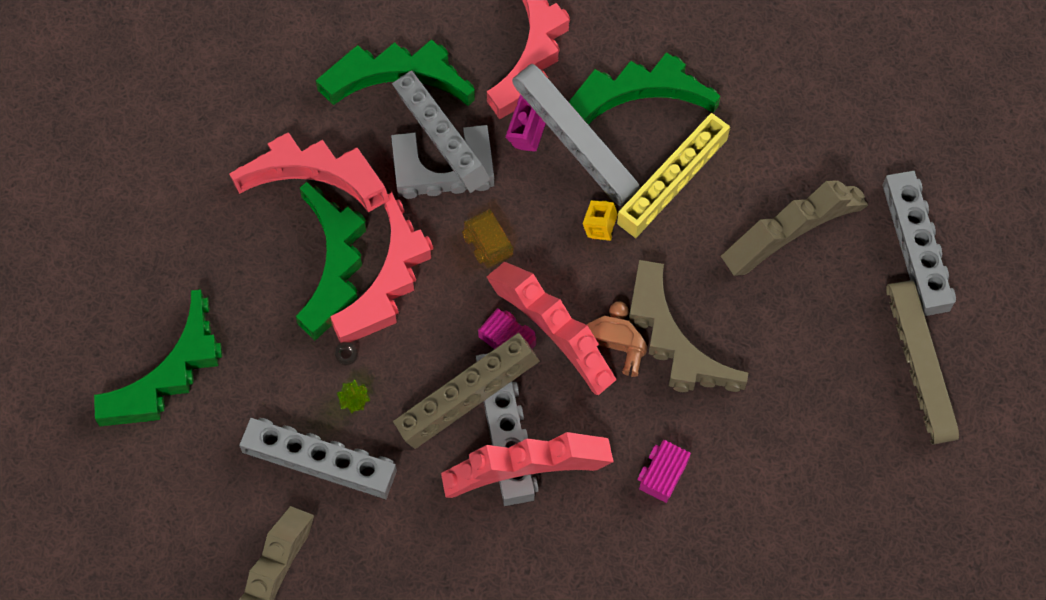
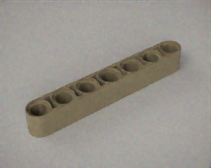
(923, 361)

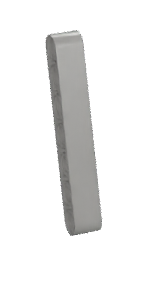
(576, 134)

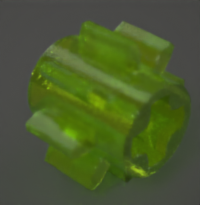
(353, 396)

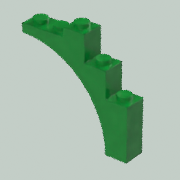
(361, 70)
(635, 82)
(342, 261)
(141, 399)

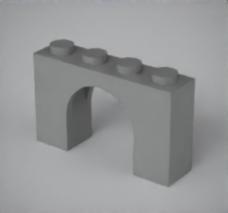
(415, 179)

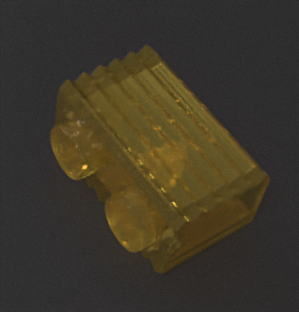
(487, 238)

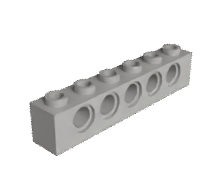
(441, 131)
(908, 186)
(376, 484)
(512, 490)

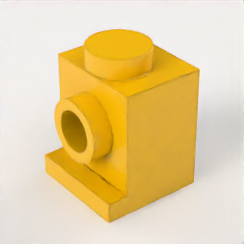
(600, 220)

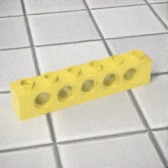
(673, 175)

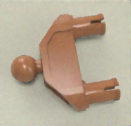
(620, 335)

